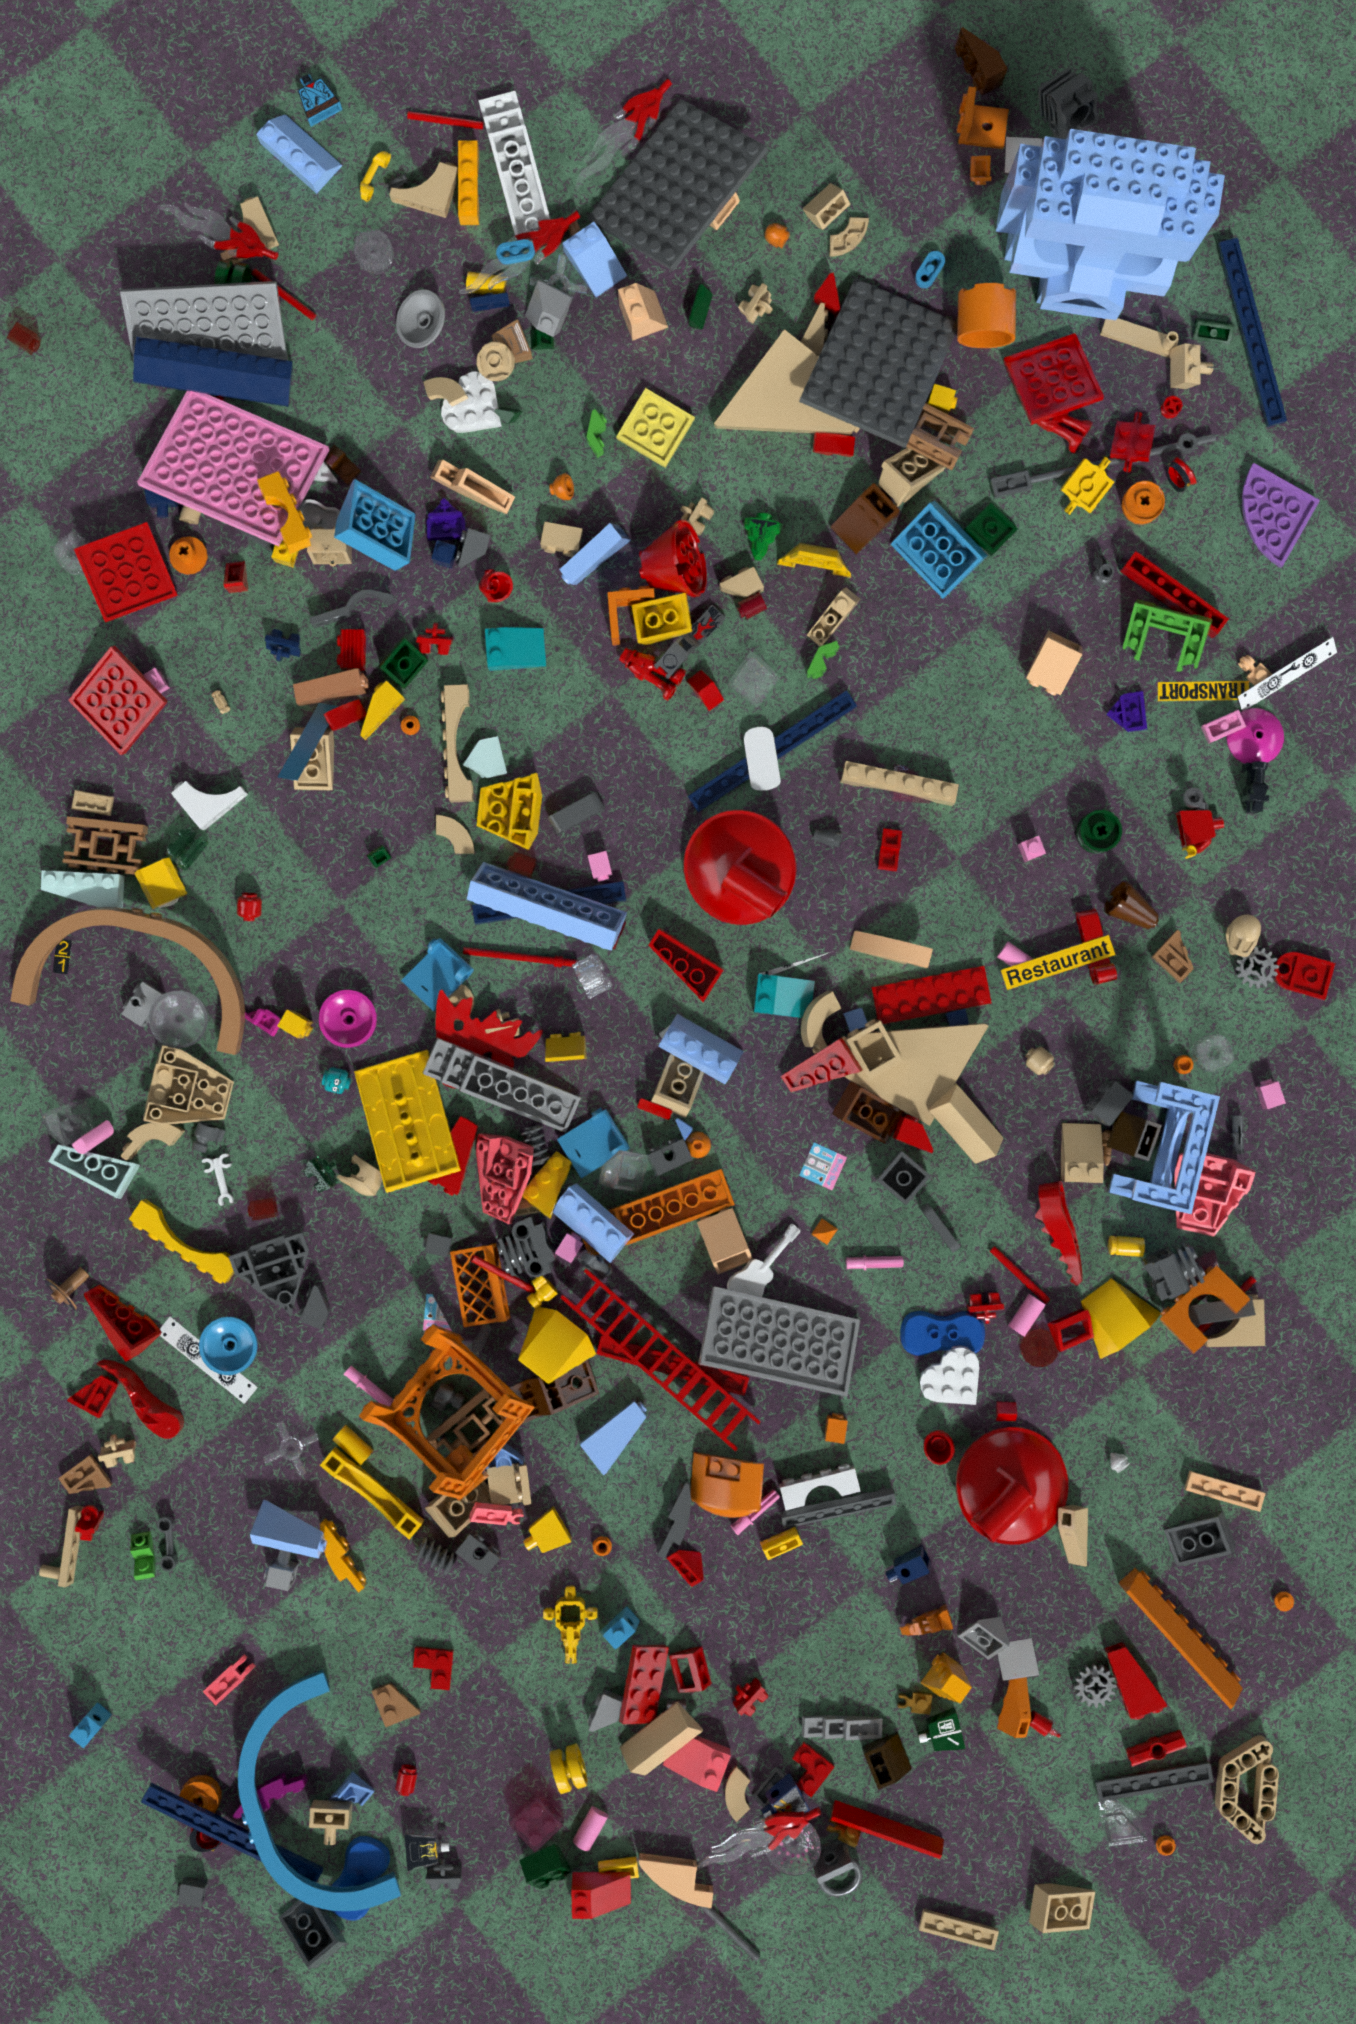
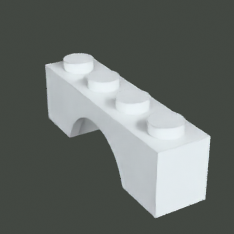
(795, 1491)

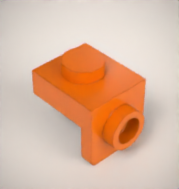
(980, 169)

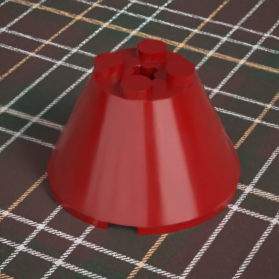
(675, 561)

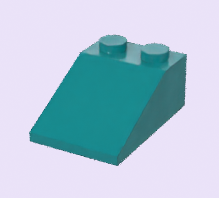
(515, 648)
(782, 995)

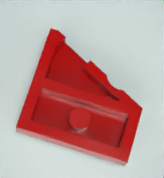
(95, 1396)

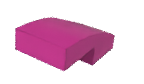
(265, 1020)

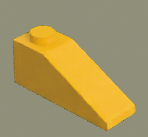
(382, 705)

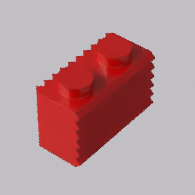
(352, 649)

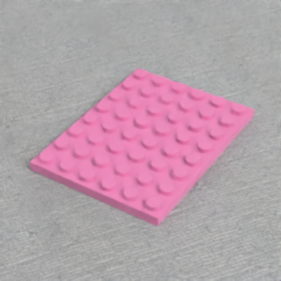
(216, 456)

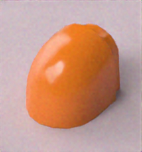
(776, 235)

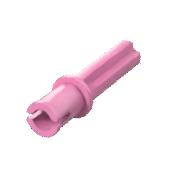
(874, 1262)
(368, 1386)
(744, 1522)

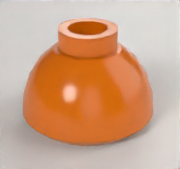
(562, 487)
(698, 1144)

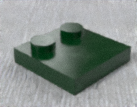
(991, 529)

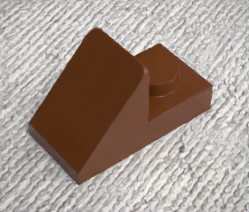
(341, 464)

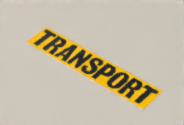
(1201, 690)

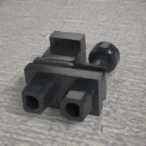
(1255, 788)

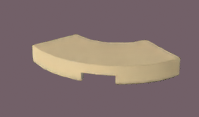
(849, 238)
(445, 389)
(455, 833)
(735, 1793)

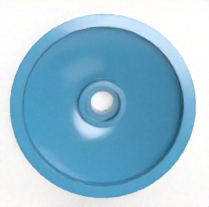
(215, 1348)

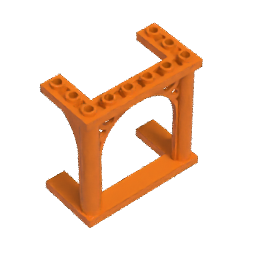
(448, 1344)

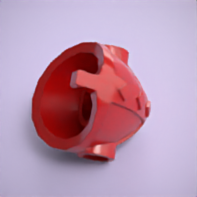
(496, 585)

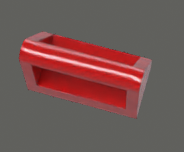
(1068, 1320)
(698, 1669)

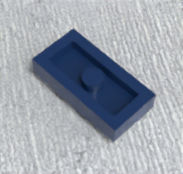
(489, 301)

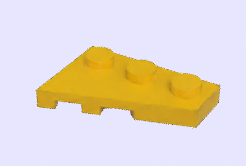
(546, 1185)

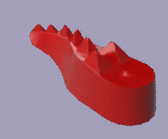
(1059, 1225)
(154, 1413)

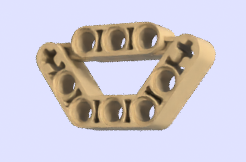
(1233, 1811)

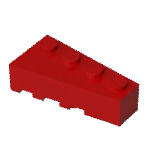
(691, 966)

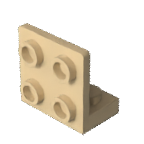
(509, 1484)

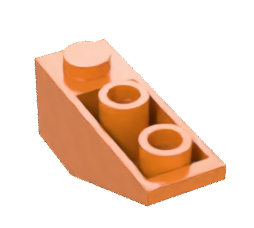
(1016, 1709)

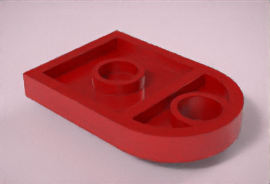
(1305, 974)

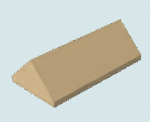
(966, 1125)
(659, 1739)

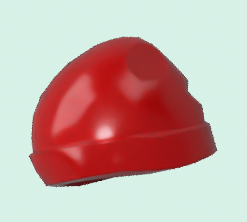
(938, 1447)

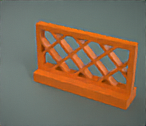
(496, 1286)

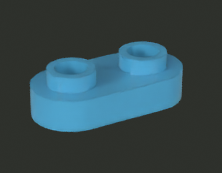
(516, 251)
(929, 270)

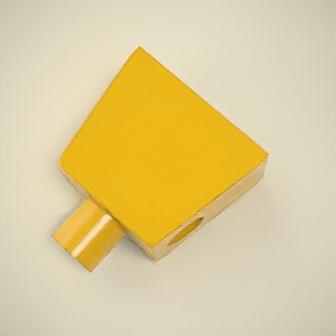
(548, 1532)

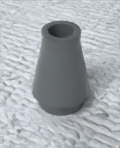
(828, 837)

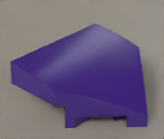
(445, 522)
(1130, 712)

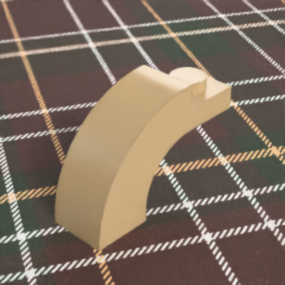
(167, 1133)

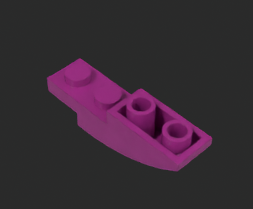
(275, 1788)

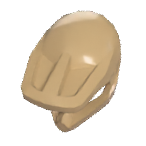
(1243, 935)
(366, 1181)

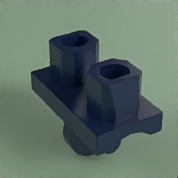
(283, 647)

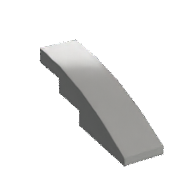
(842, 1727)

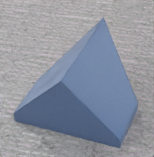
(506, 1457)
(353, 1790)

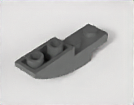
(679, 1512)

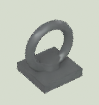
(834, 1861)

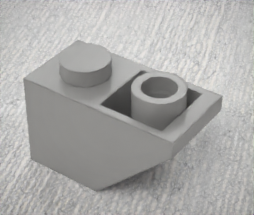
(607, 1710)

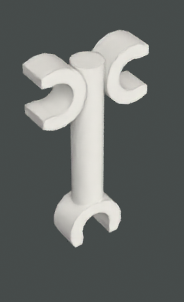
(217, 1165)

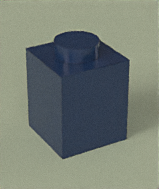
(444, 554)
(957, 1018)

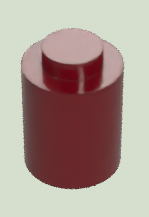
(751, 606)

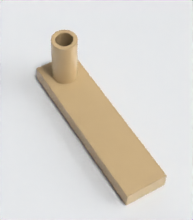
(1140, 336)
(70, 1551)

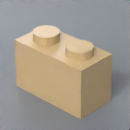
(561, 539)

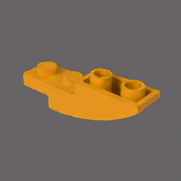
(340, 1564)

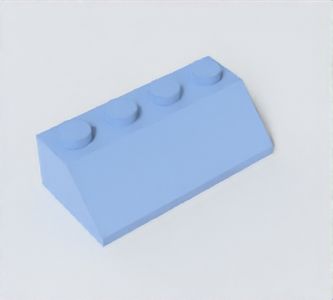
(298, 152)
(701, 1049)
(592, 1222)

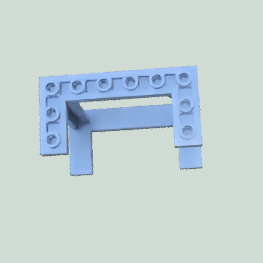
(1180, 1103)

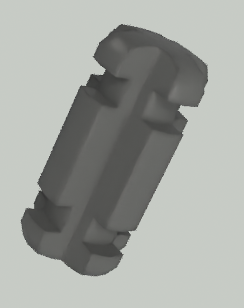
(397, 183)

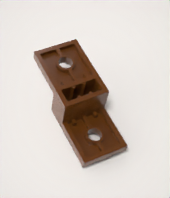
(558, 1394)

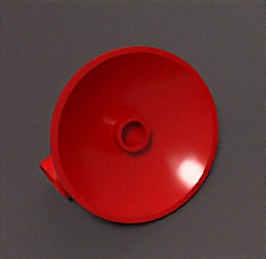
(740, 867)
(1011, 1485)

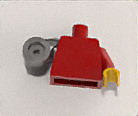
(1196, 826)

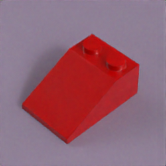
(599, 1893)

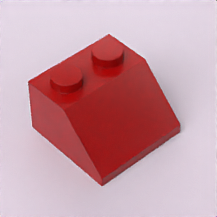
(912, 1133)

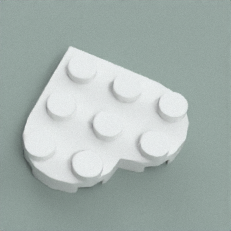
(477, 410)
(953, 1378)

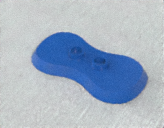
(926, 1333)
(364, 1862)

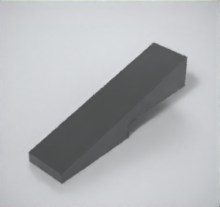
(1218, 1312)

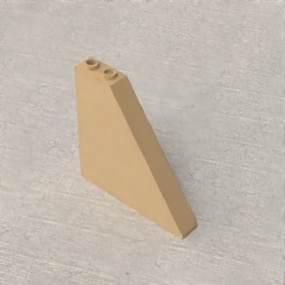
(773, 394)
(929, 1066)

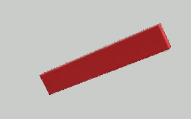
(887, 1829)

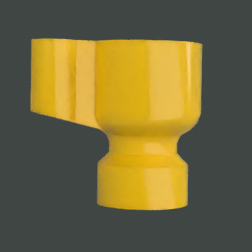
(544, 1291)

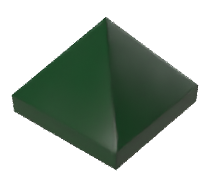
(378, 856)

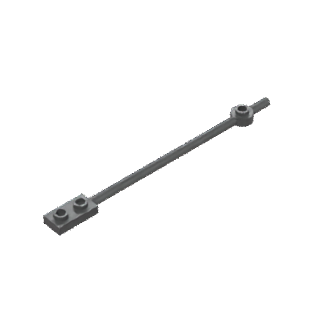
(1021, 481)

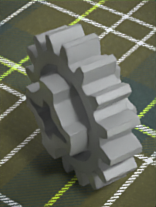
(1265, 964)
(1097, 1694)

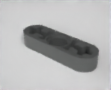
(940, 1227)

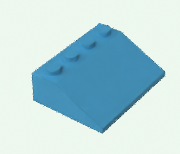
(376, 526)
(938, 549)

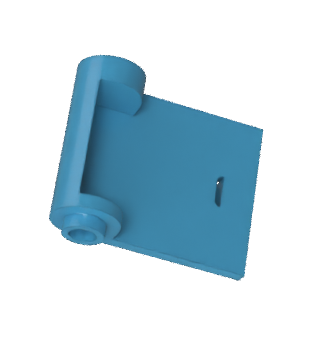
(437, 971)
(595, 1142)

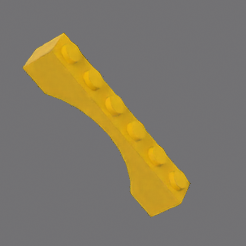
(151, 1219)
(351, 1474)

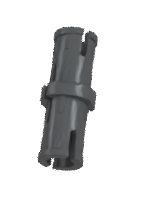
(1237, 1134)

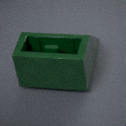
(545, 1867)

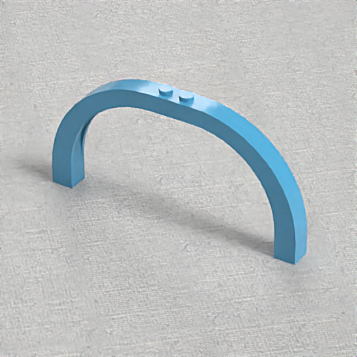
(310, 1892)

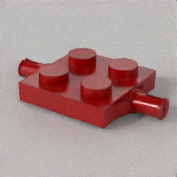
(1132, 441)

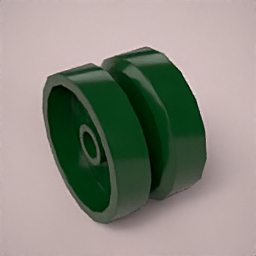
(228, 273)
(1088, 836)

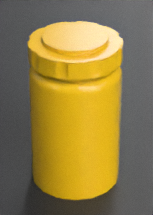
(1126, 1246)

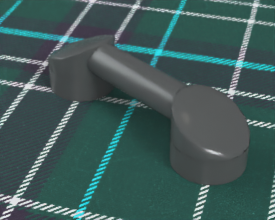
(169, 1561)

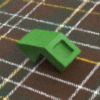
(596, 427)
(818, 666)
(144, 1555)

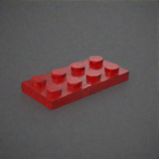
(643, 1684)

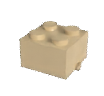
(326, 548)

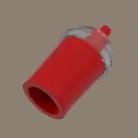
(1044, 1726)

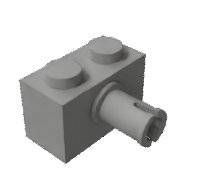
(140, 1004)
(282, 1572)

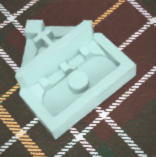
(486, 758)

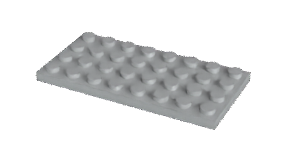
(213, 316)
(779, 1341)

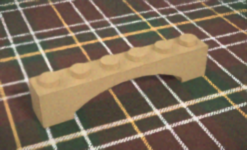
(456, 700)
(913, 785)

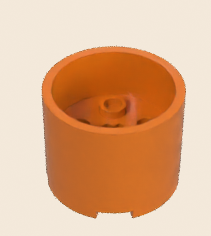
(986, 316)

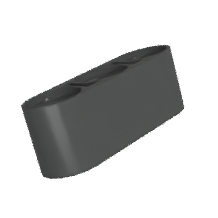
(576, 813)

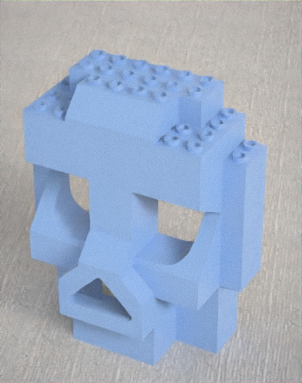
(1104, 218)

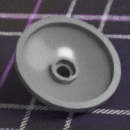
(420, 318)

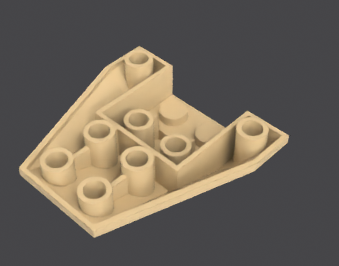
(185, 1090)

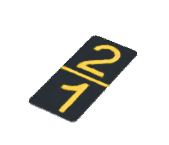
(62, 957)

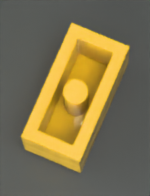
(295, 1024)

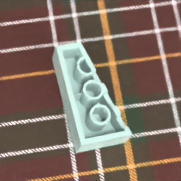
(89, 888)
(100, 1171)

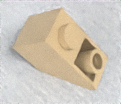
(743, 584)

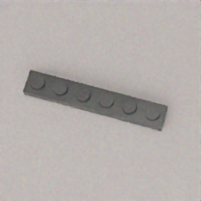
(838, 1508)
(1154, 1781)

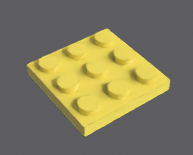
(655, 427)

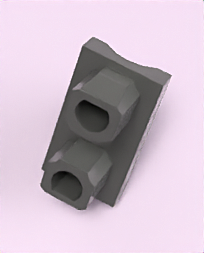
(444, 1874)

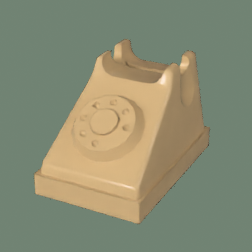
(907, 474)

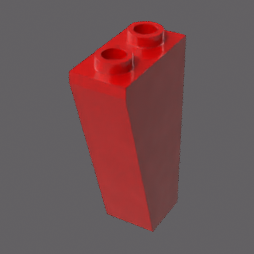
(463, 1138)
(1133, 1685)

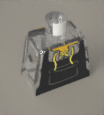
(423, 1847)

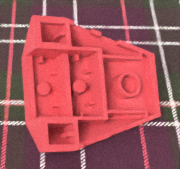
(1218, 1193)

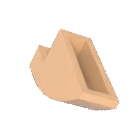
(472, 486)
(891, 949)
(677, 1878)

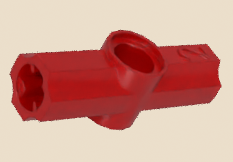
(1168, 1743)

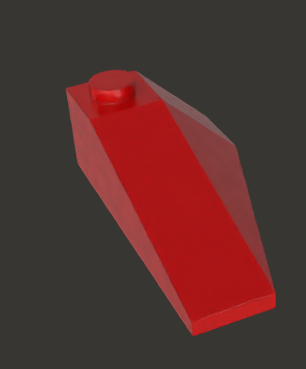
(123, 1326)

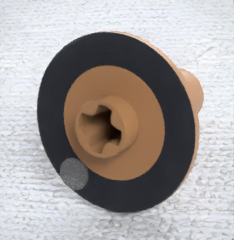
(62, 1292)

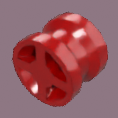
(1173, 403)

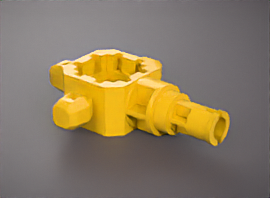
(571, 1630)

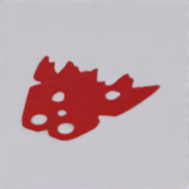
(474, 1036)

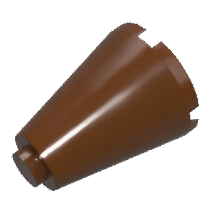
(1131, 907)

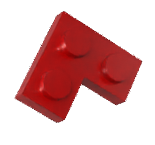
(439, 1661)
(816, 1768)

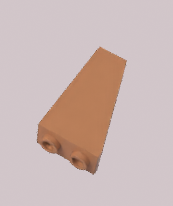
(331, 687)

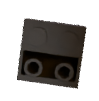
(1134, 1135)
(887, 1760)

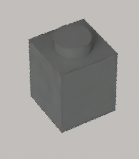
(437, 1244)
(191, 1892)

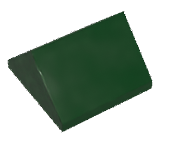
(403, 663)

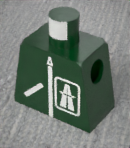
(943, 1731)

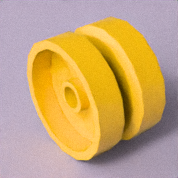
(568, 1768)

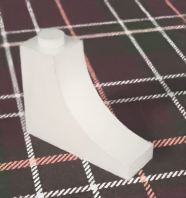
(203, 807)

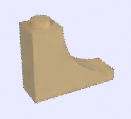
(433, 195)
(255, 217)
(1242, 1331)

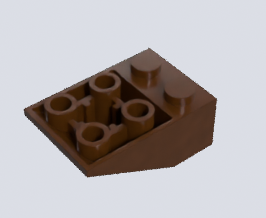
(980, 61)
(865, 518)

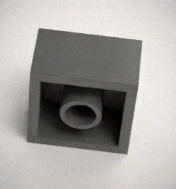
(1108, 1102)
(902, 1177)

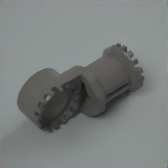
(595, 1263)

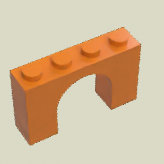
(1215, 1284)

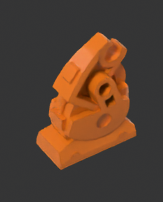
(929, 1622)

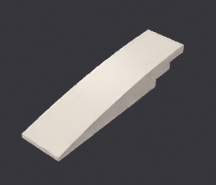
(514, 161)

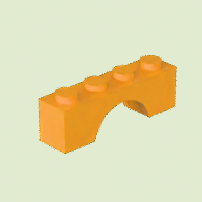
(468, 182)
(275, 493)

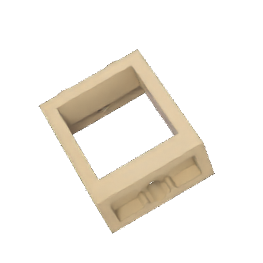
(882, 1067)

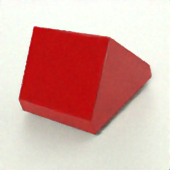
(1006, 1411)

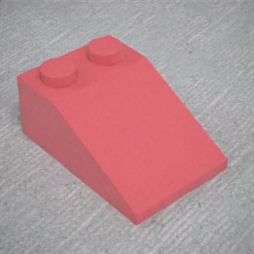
(700, 1762)

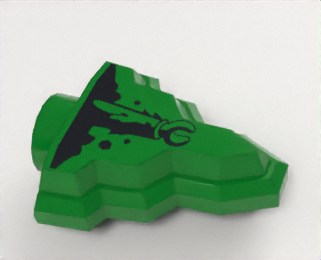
(761, 533)

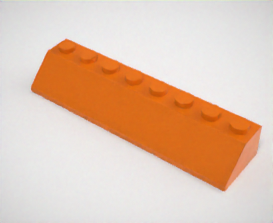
(1182, 1637)

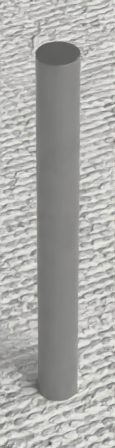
(731, 1932)

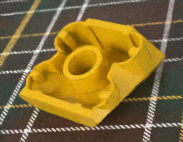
(160, 883)

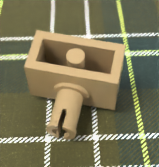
(1186, 366)
(331, 1816)

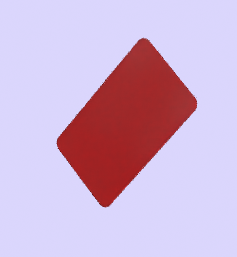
(654, 1108)

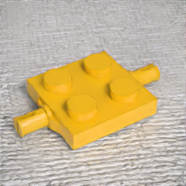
(1087, 485)

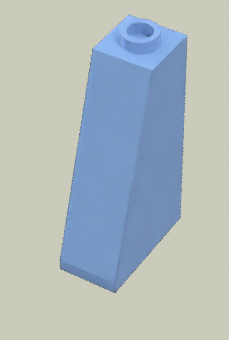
(594, 554)
(611, 1437)
(286, 1532)

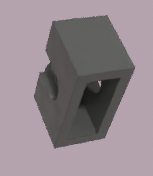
(680, 1156)
(481, 1563)

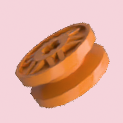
(1132, 506)
(203, 1787)

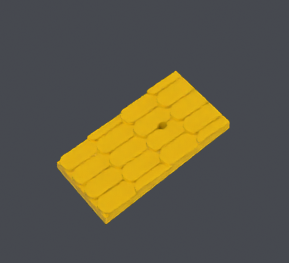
(406, 1122)

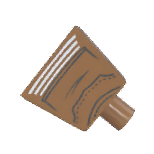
(514, 338)

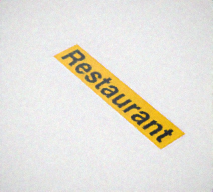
(1058, 962)

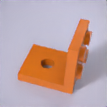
(974, 116)
(622, 598)

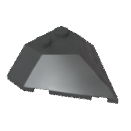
(274, 1267)

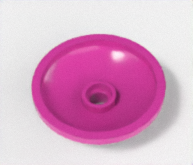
(1249, 748)
(334, 1015)

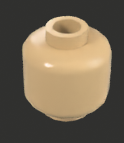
(1039, 1060)

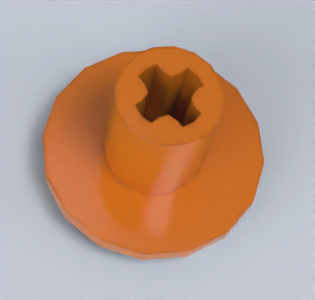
(188, 555)

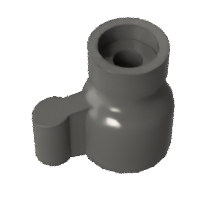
(1103, 573)
(204, 1133)
(445, 1396)

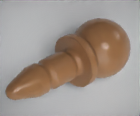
(1107, 1151)

